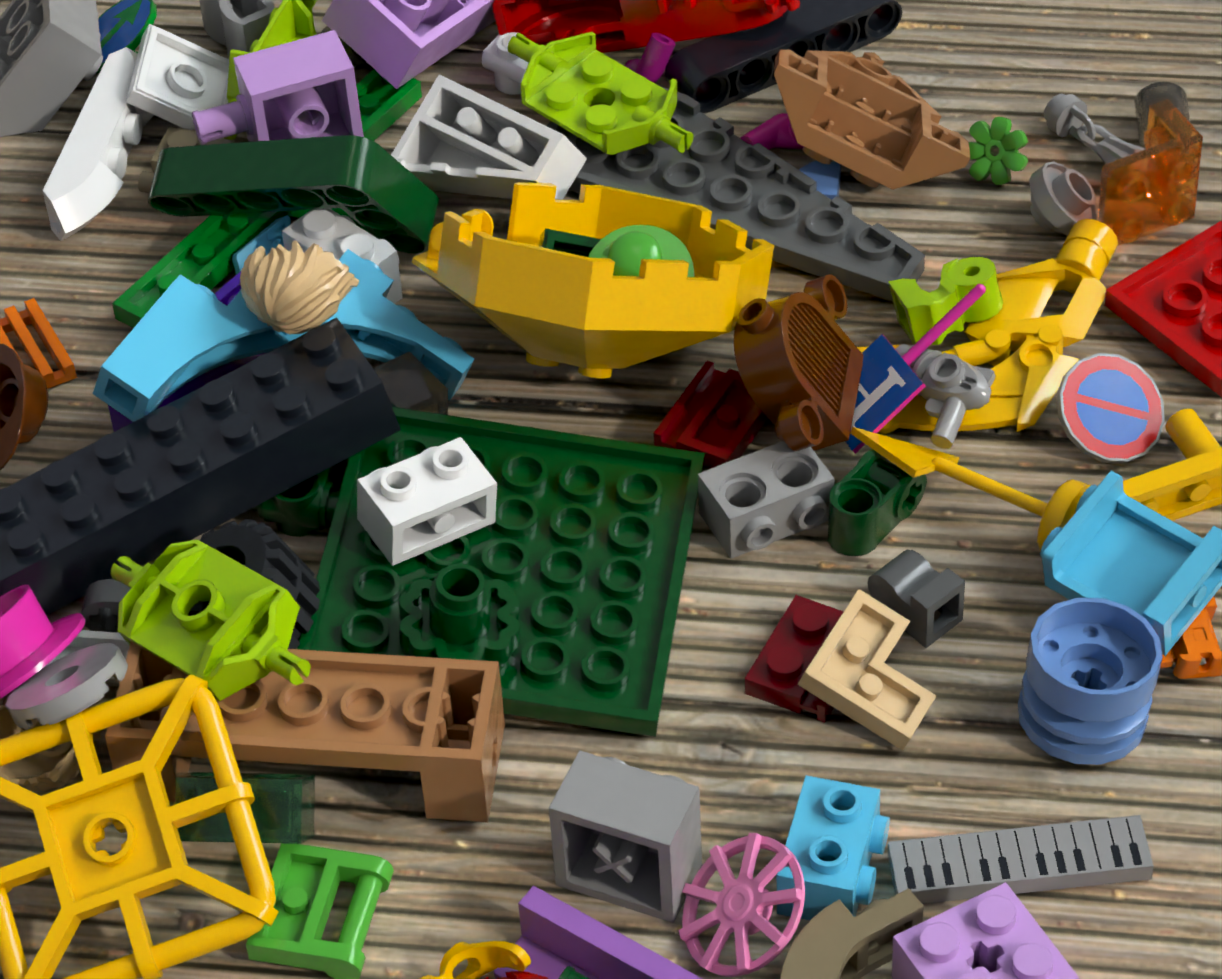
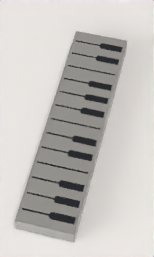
(1023, 858)

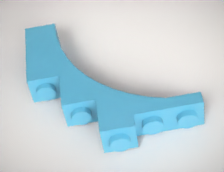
(196, 332)

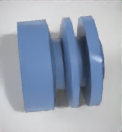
(1089, 680)

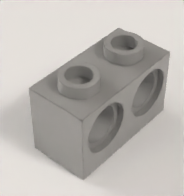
(764, 497)

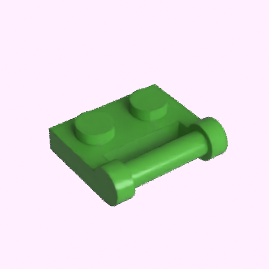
(304, 892)

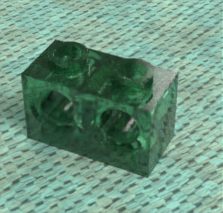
(281, 807)

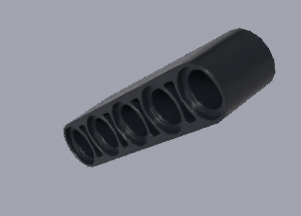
(744, 61)

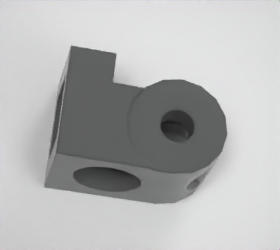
(916, 592)

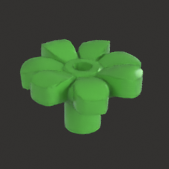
(996, 150)

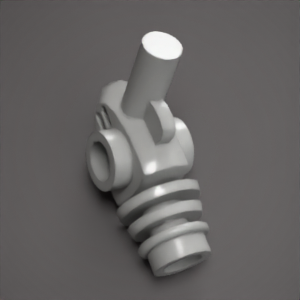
(949, 390)

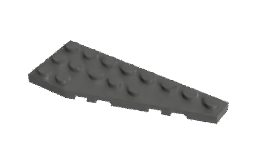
(759, 195)

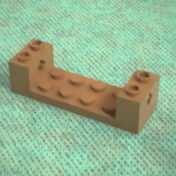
(348, 713)

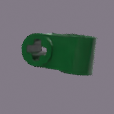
(871, 504)

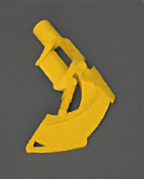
(1036, 368)

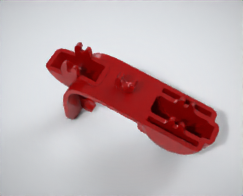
(631, 22)

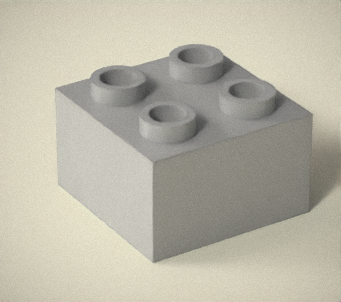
(626, 835)

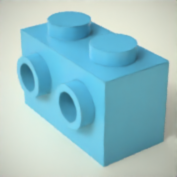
(834, 840)

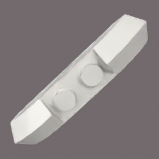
(96, 149)

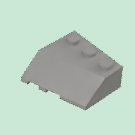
(44, 58)

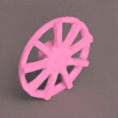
(741, 905)

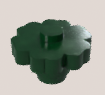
(460, 616)

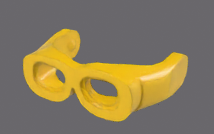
(482, 959)

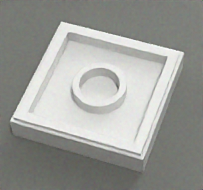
(176, 78)

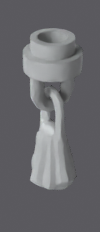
(1068, 113)

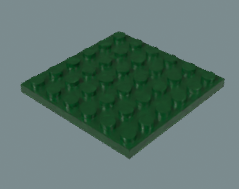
(580, 534)

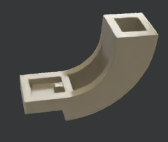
(849, 946)

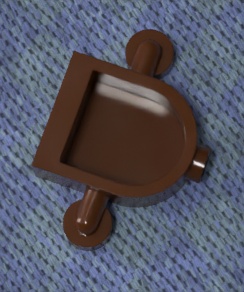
(801, 363)

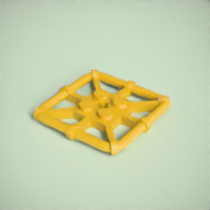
(152, 855)

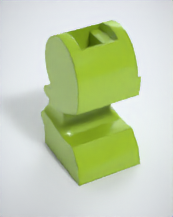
(921, 310)

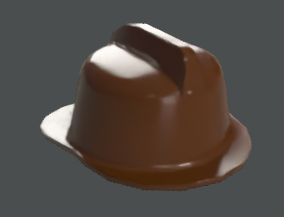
(21, 403)

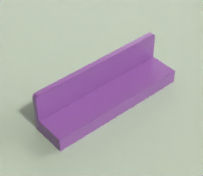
(563, 937)

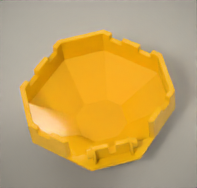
(572, 304)

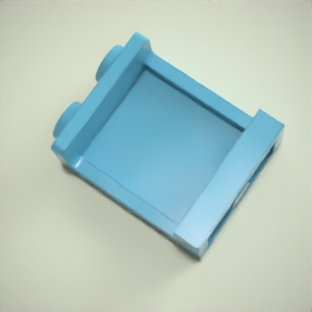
(1135, 559)

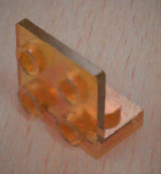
(1156, 184)

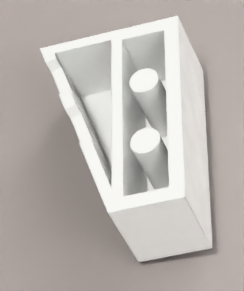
(482, 147)

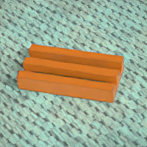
(33, 315)

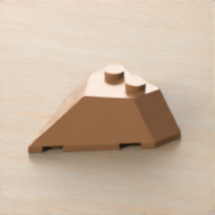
(865, 119)

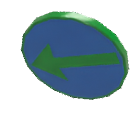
(124, 25)

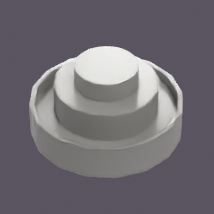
(1061, 197)

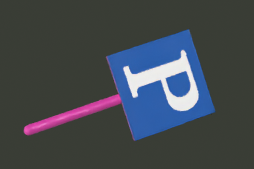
(889, 381)

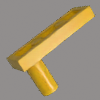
(1187, 484)

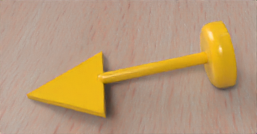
(921, 460)

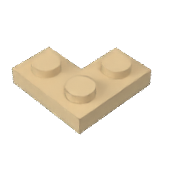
(854, 677)

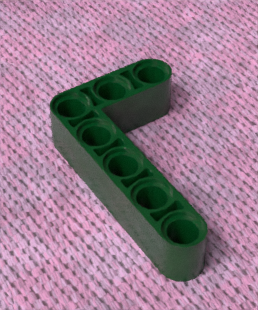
(299, 176)

